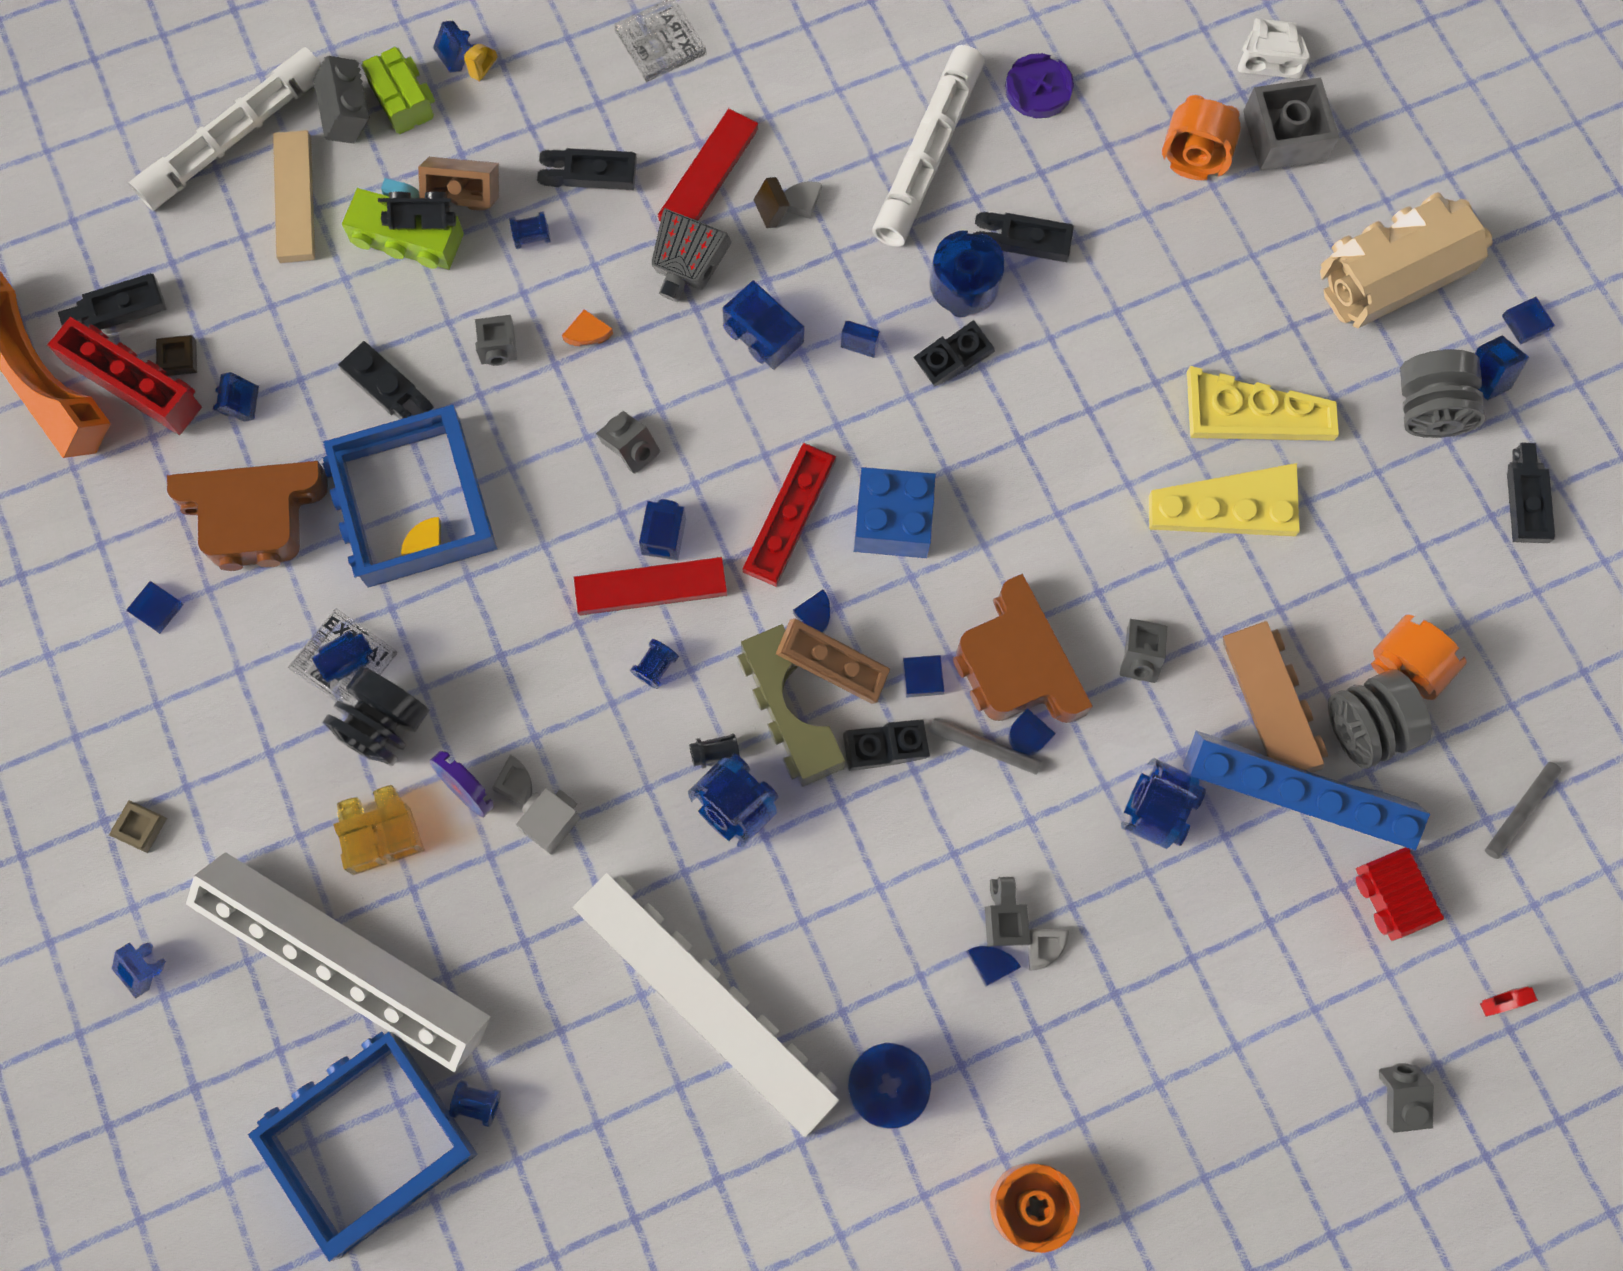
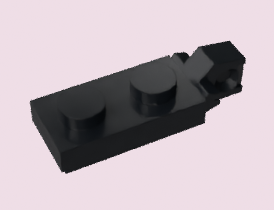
(117, 303)
(1530, 497)

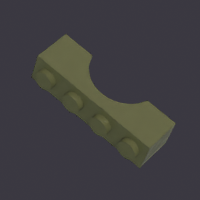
(809, 748)

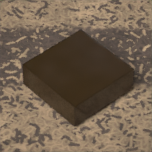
(771, 202)
(177, 355)

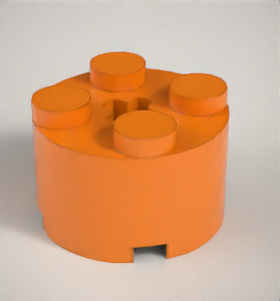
(1201, 138)
(1421, 654)
(1057, 1214)

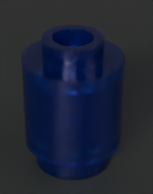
(342, 656)

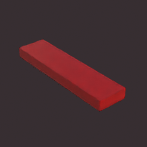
(711, 166)
(789, 514)
(650, 586)

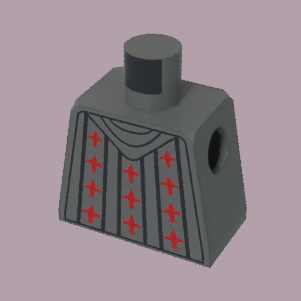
(686, 253)

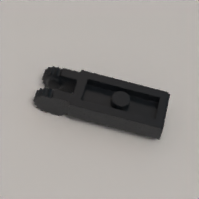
(588, 168)
(1028, 235)
(382, 381)

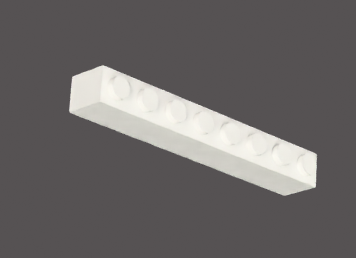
(338, 960)
(706, 1005)

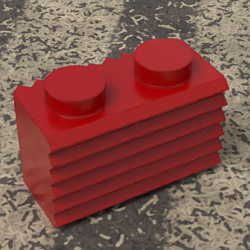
(1398, 894)

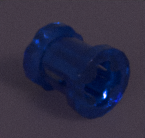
(530, 230)
(654, 663)
(474, 1103)

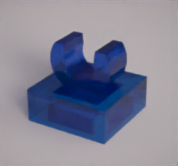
(452, 45)
(236, 397)
(133, 970)

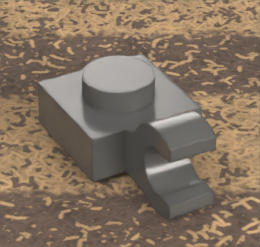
(1006, 921)

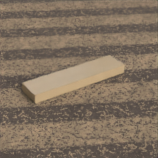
(293, 196)

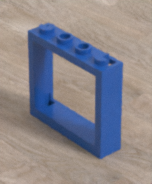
(387, 437)
(309, 1097)

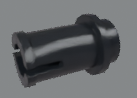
(713, 750)

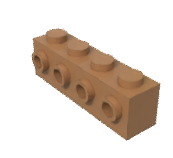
(1272, 697)

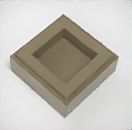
(138, 826)

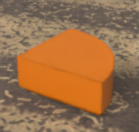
(587, 330)

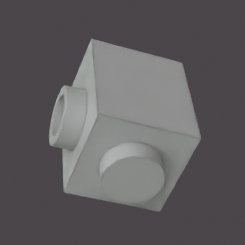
(548, 818)

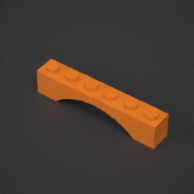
(67, 418)

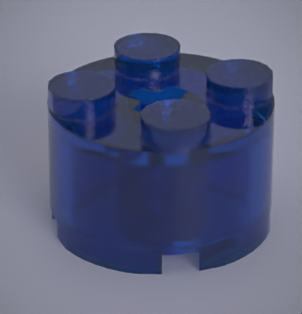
(966, 272)
(734, 800)
(1163, 804)
(910, 1096)

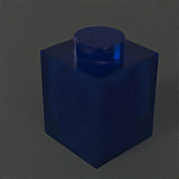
(1499, 365)
(662, 529)

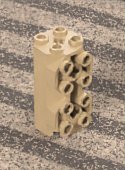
(1403, 262)

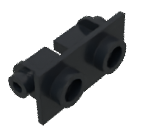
(403, 210)

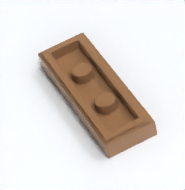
(833, 661)

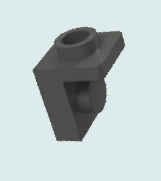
(1144, 650)

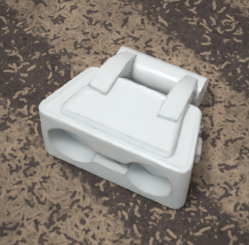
(1274, 50)

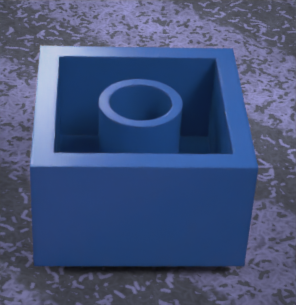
(894, 512)

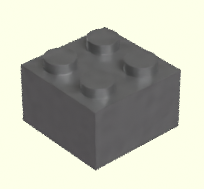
(1290, 123)

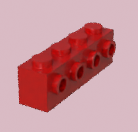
(125, 375)

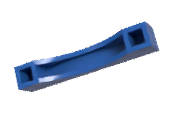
(1305, 792)

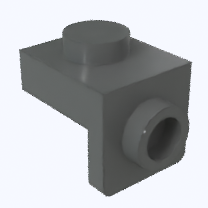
(495, 340)
(629, 440)
(1408, 1098)

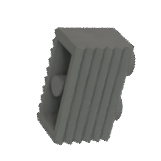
(341, 99)

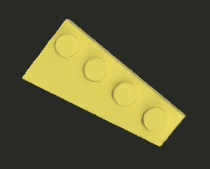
(1242, 410)
(1234, 504)

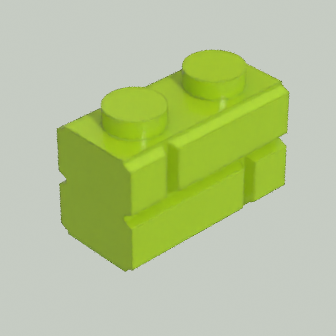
(398, 89)

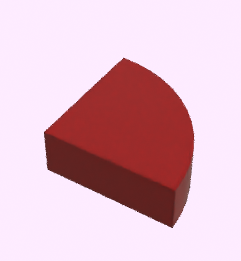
(1508, 1000)

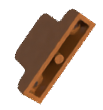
(249, 511)
(1019, 661)

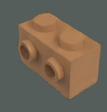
(464, 181)

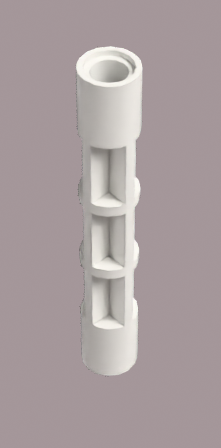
(928, 146)
(169, 174)

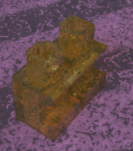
(378, 834)

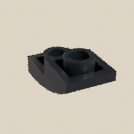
(954, 355)
(886, 745)

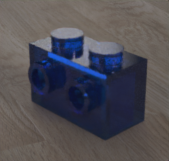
(762, 325)

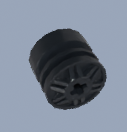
(375, 716)

